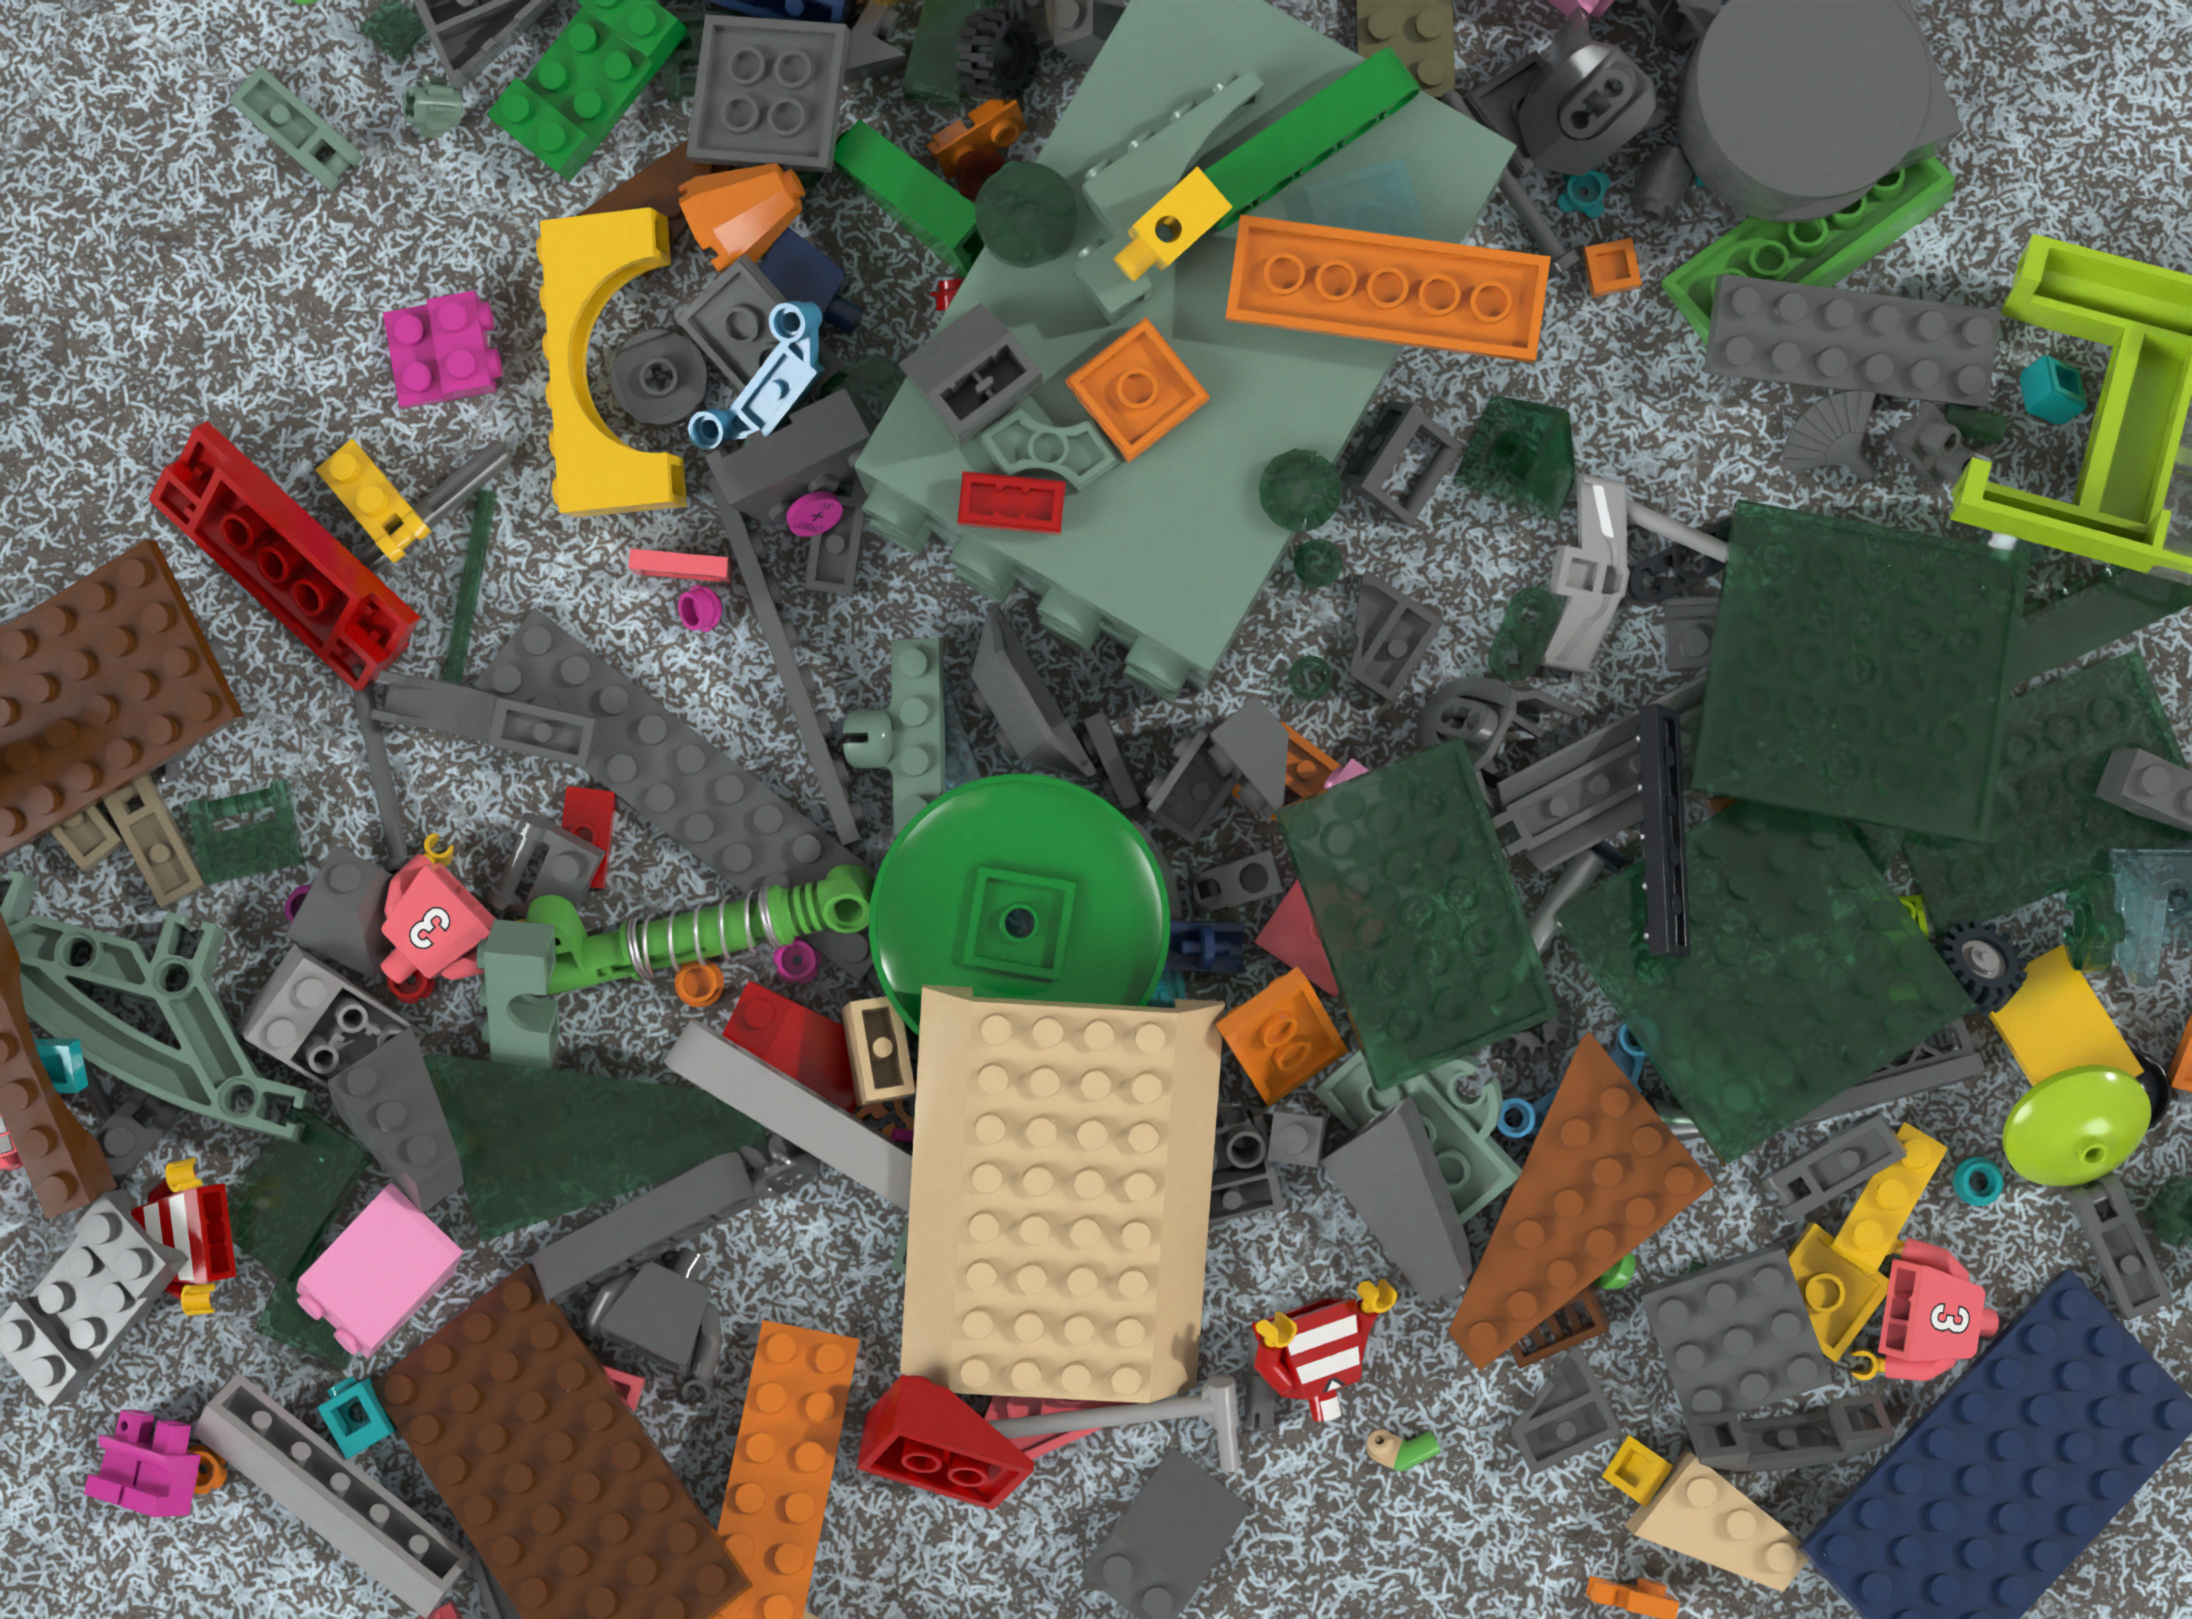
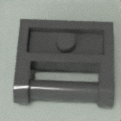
(564, 873)

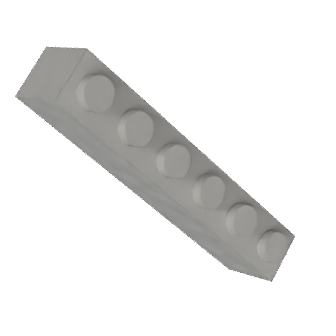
(331, 1495)

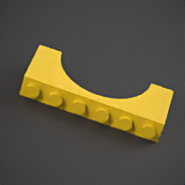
(582, 269)

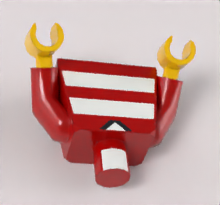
(196, 1223)
(1319, 1346)

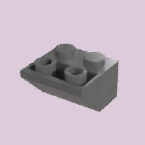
(972, 373)
(1254, 752)

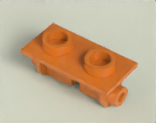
(995, 126)

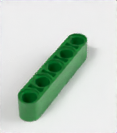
(1312, 133)

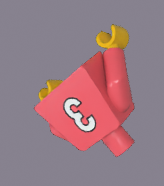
(433, 920)
(1928, 1315)

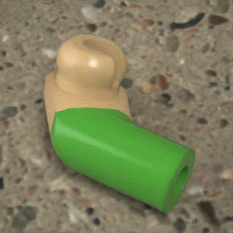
(1399, 1453)

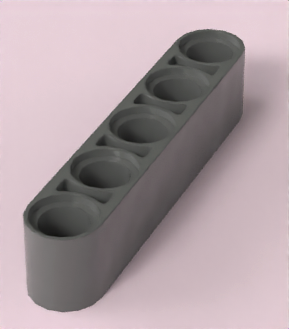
(644, 1228)

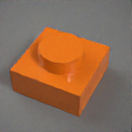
(1611, 267)

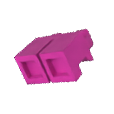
(145, 1473)

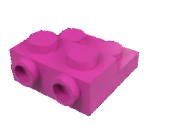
(442, 350)

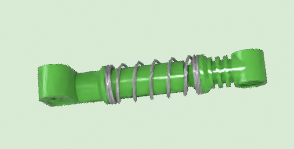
(647, 946)

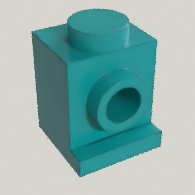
(349, 1432)

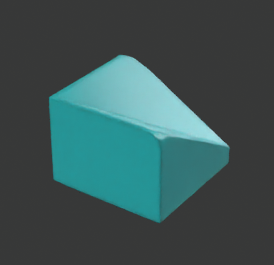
(2052, 390)

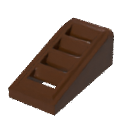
(1580, 1333)

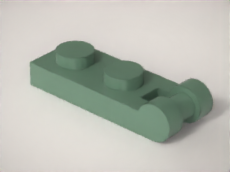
(294, 127)

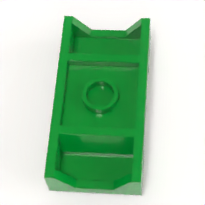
(587, 80)

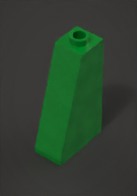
(910, 195)

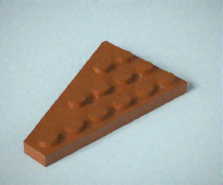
(1587, 1197)

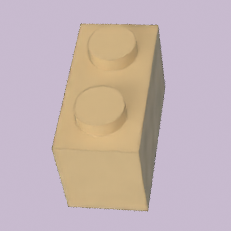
(877, 1051)

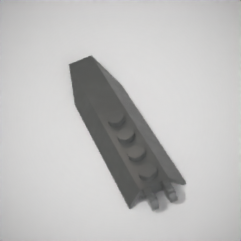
(1588, 786)

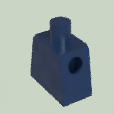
(809, 276)

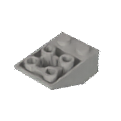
(318, 1018)

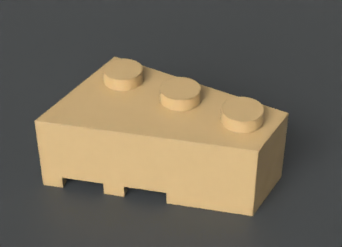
(1717, 1524)

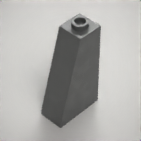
(1404, 1199)

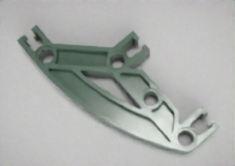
(212, 1054)

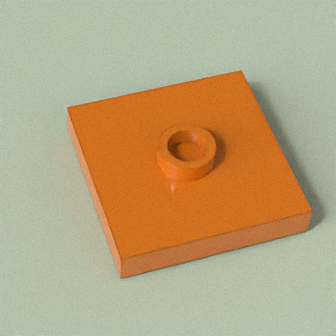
(1137, 390)

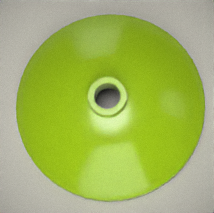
(2076, 1125)

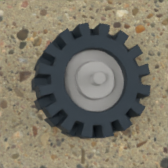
(1983, 964)

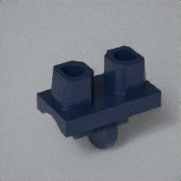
(1205, 946)

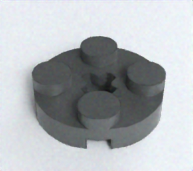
(634, 368)

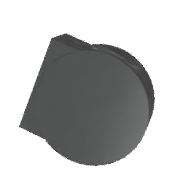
(1809, 103)

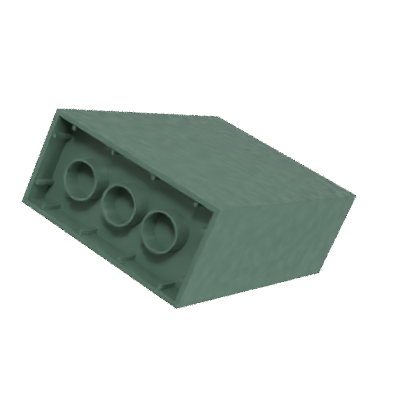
(1177, 539)

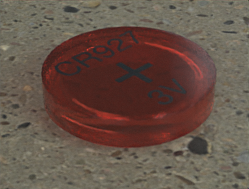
(975, 170)

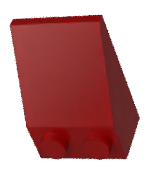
(794, 1041)
(939, 1445)

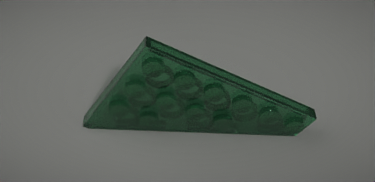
(565, 1140)

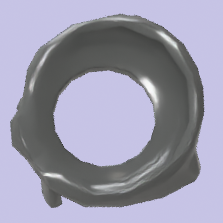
(776, 1163)

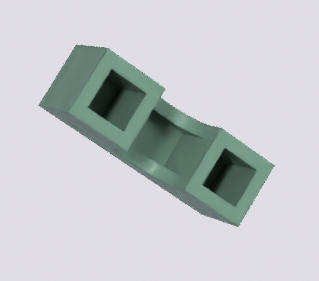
(519, 963)

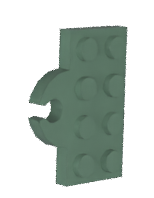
(1455, 1124)

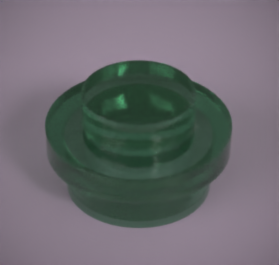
(1317, 563)

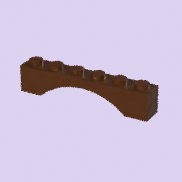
(53, 1146)

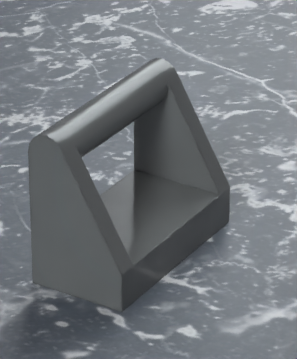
(1382, 450)

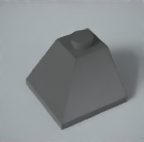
(345, 913)

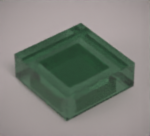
(394, 29)

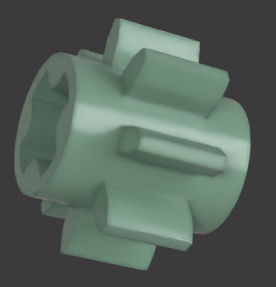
(432, 106)

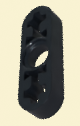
(1655, 565)

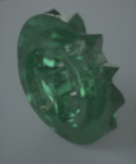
(1277, 497)

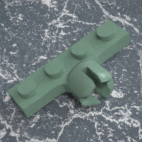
(909, 732)

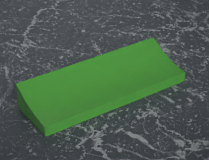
(1814, 250)

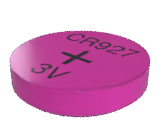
(814, 513)

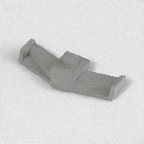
(1589, 575)

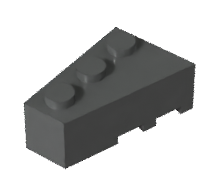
(476, 32)
(797, 459)
(399, 1119)

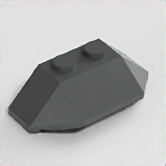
(1022, 704)

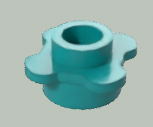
(1595, 183)

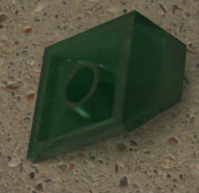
(1521, 457)

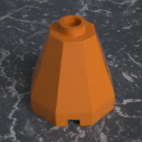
(741, 210)

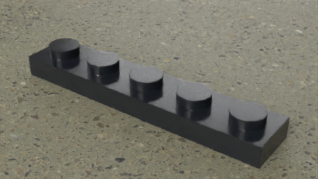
(1663, 832)

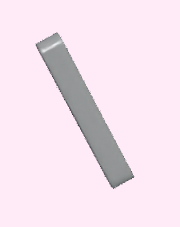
(793, 1111)

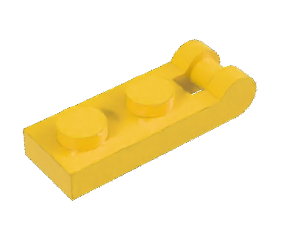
(372, 500)

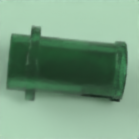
(1977, 424)

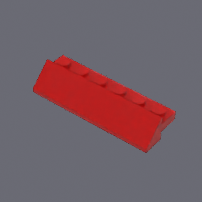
(284, 557)

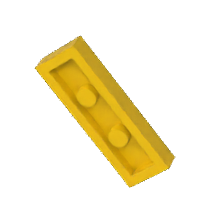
(1888, 1201)

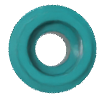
(1993, 1181)

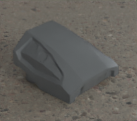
(1242, 1178)

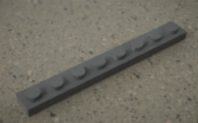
(796, 679)

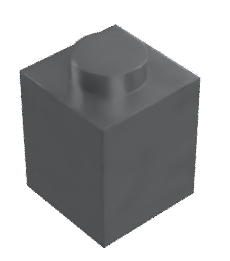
(1299, 1138)

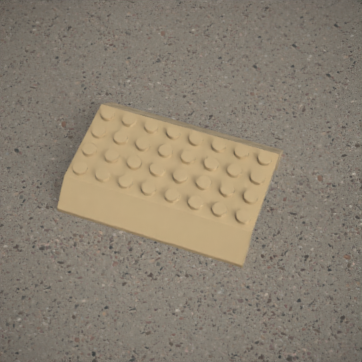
(1060, 1196)

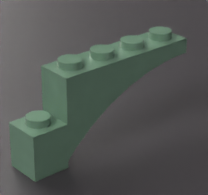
(1137, 181)

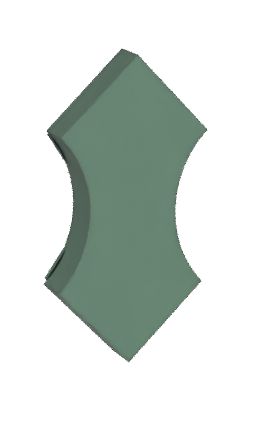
(1072, 453)

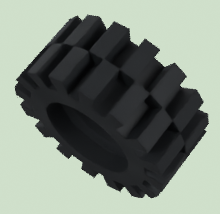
(996, 54)

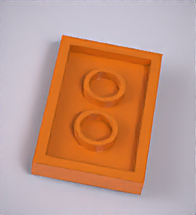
(1282, 1036)

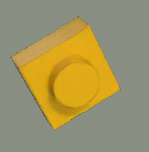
(1637, 1471)

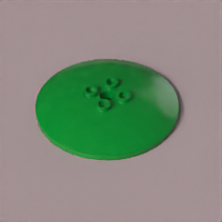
(1032, 848)

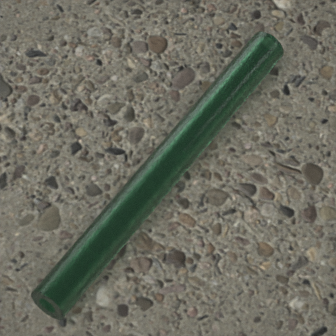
(470, 586)

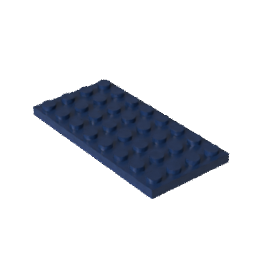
(2006, 1469)

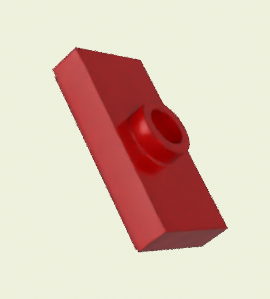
(1011, 503)
(591, 817)

